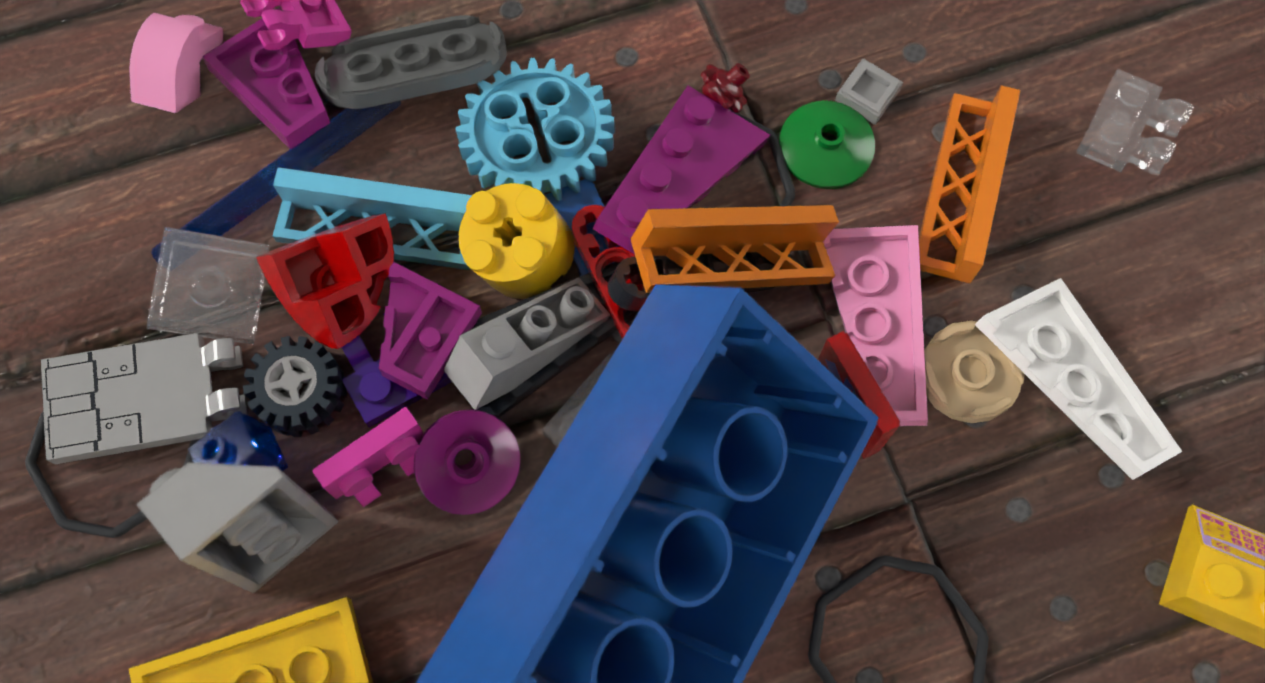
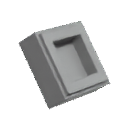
(869, 90)

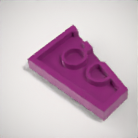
(270, 84)

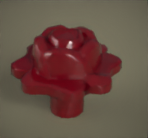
(725, 86)

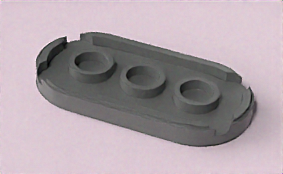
(411, 62)

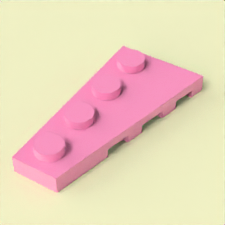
(882, 310)

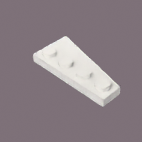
(1078, 371)

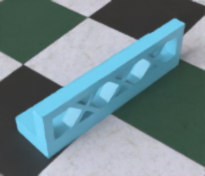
(368, 198)

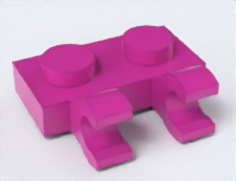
(311, 21)
(352, 468)

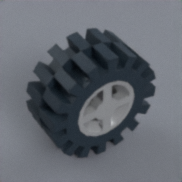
(285, 371)

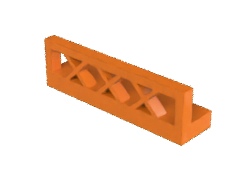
(985, 185)
(734, 231)

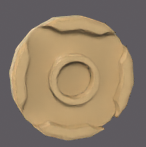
(969, 374)

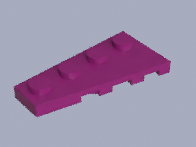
(680, 164)

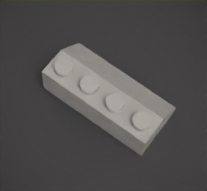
(235, 520)

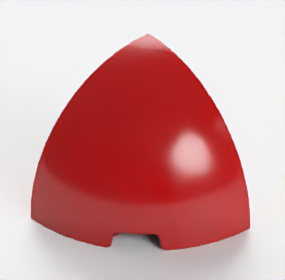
(333, 278)

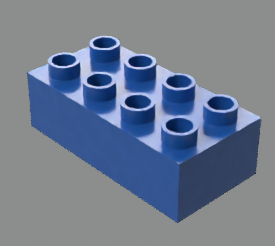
(667, 507)

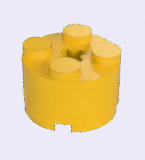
(515, 240)

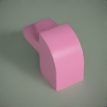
(168, 60)

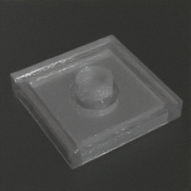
(207, 286)

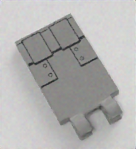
(136, 396)

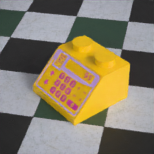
(1219, 575)

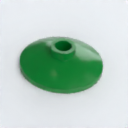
(821, 161)

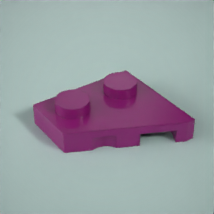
(421, 330)

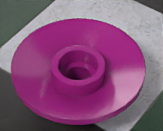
(481, 481)

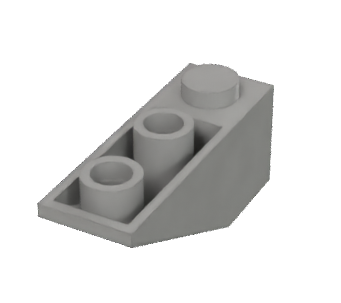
(522, 342)

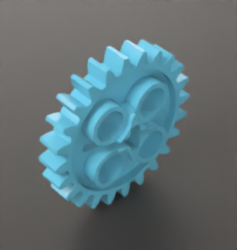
(578, 117)

